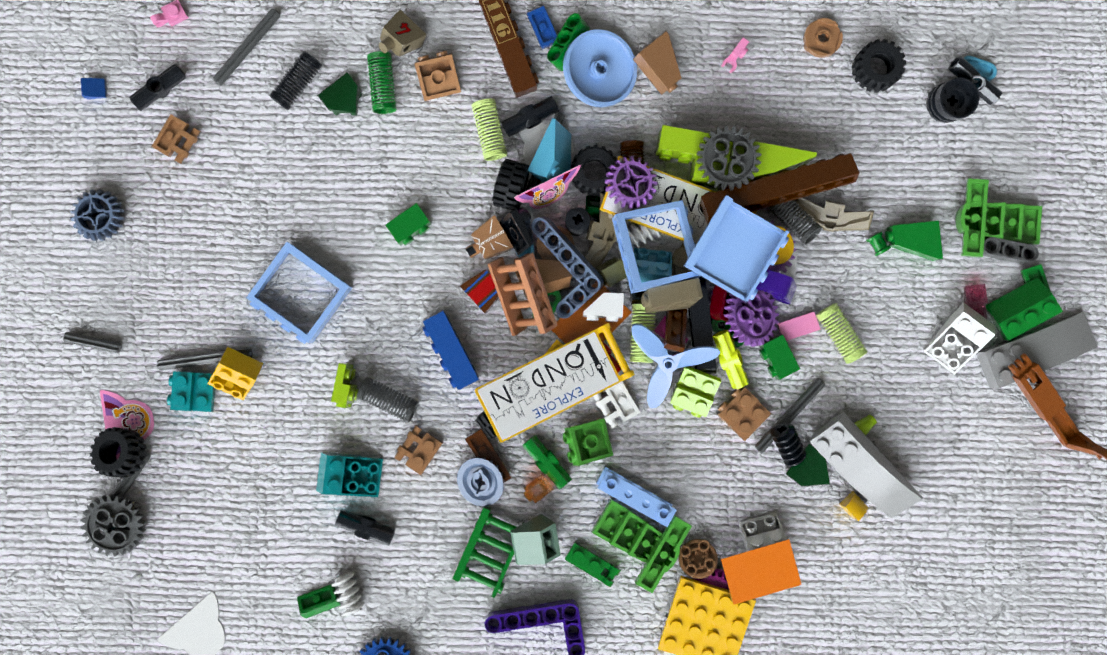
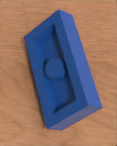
(542, 27)

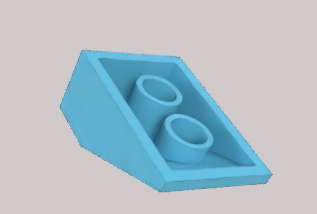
(553, 153)

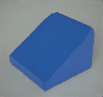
(93, 88)

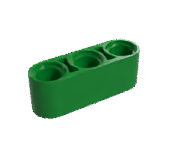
(572, 28)

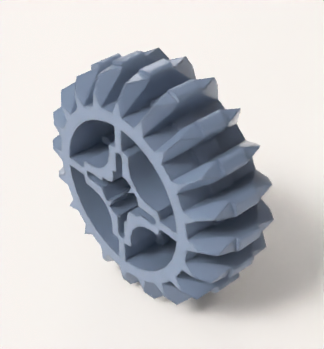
(92, 201)

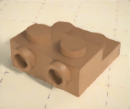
(437, 75)
(743, 413)

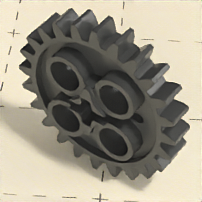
(745, 161)
(113, 525)

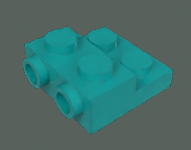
(191, 392)

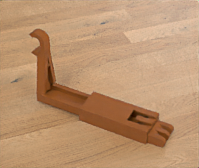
(1051, 407)

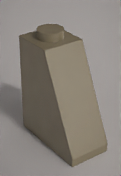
(672, 296)

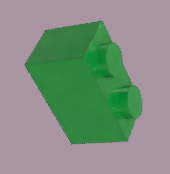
(408, 225)
(779, 357)

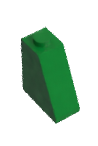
(917, 239)

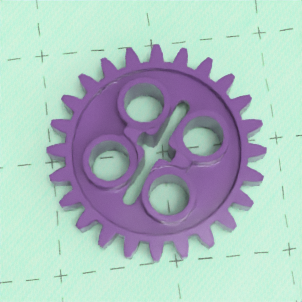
(753, 319)

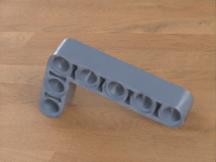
(570, 264)

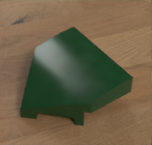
(342, 96)
(811, 471)

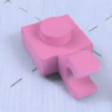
(172, 13)
(739, 51)

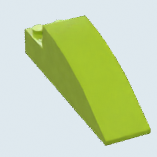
(684, 144)

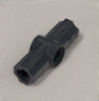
(167, 79)
(987, 90)
(530, 116)
(365, 527)

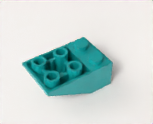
(349, 475)

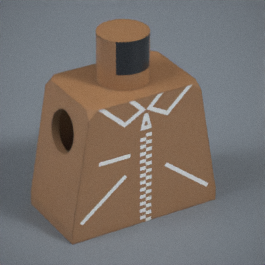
(489, 240)

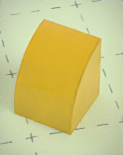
(854, 506)

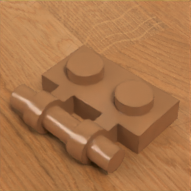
(170, 137)
(423, 453)

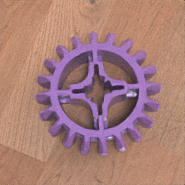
(628, 168)

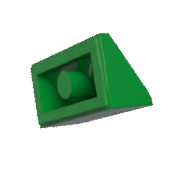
(317, 601)

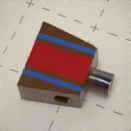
(481, 290)

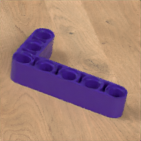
(779, 286)
(542, 619)

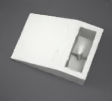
(960, 338)

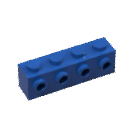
(451, 350)

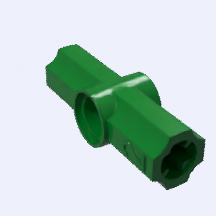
(547, 462)

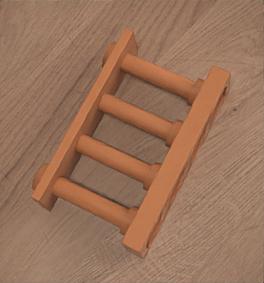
(534, 289)

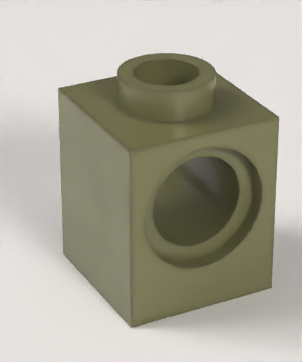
(612, 271)

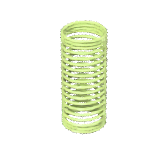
(483, 106)
(850, 355)
(638, 356)

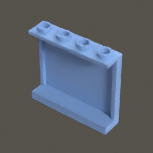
(736, 250)

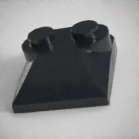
(518, 230)

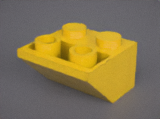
(235, 373)

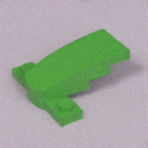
(1000, 220)
(642, 541)

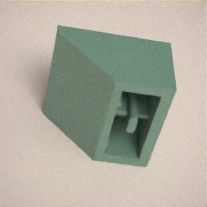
(535, 541)

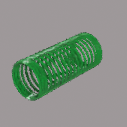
(386, 107)

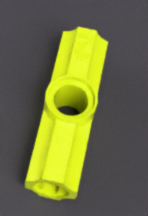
(730, 359)

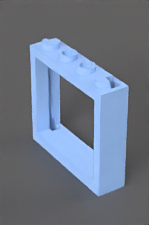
(627, 251)
(274, 315)

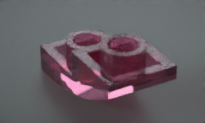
(976, 298)

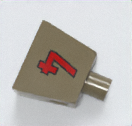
(401, 35)

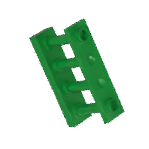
(471, 553)

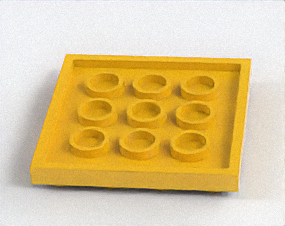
(704, 620)

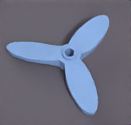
(662, 375)

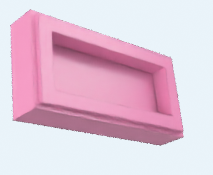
(799, 326)

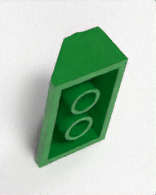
(1023, 309)

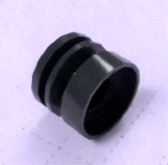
(962, 97)

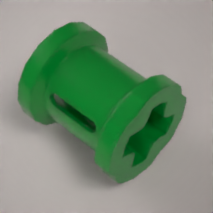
(878, 243)

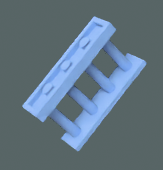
(636, 496)

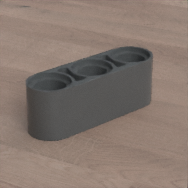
(1016, 250)

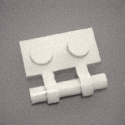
(622, 402)

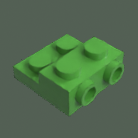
(587, 442)

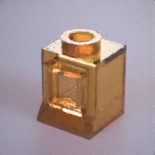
(537, 488)

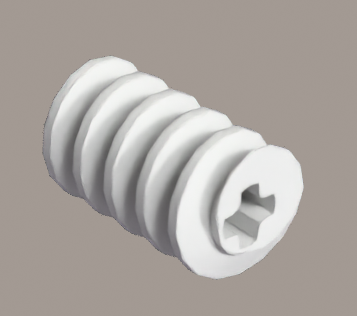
(640, 234)
(347, 593)

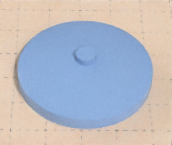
(599, 68)

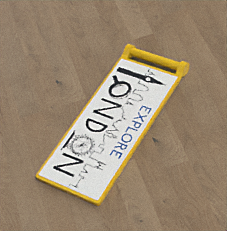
(668, 190)
(551, 383)

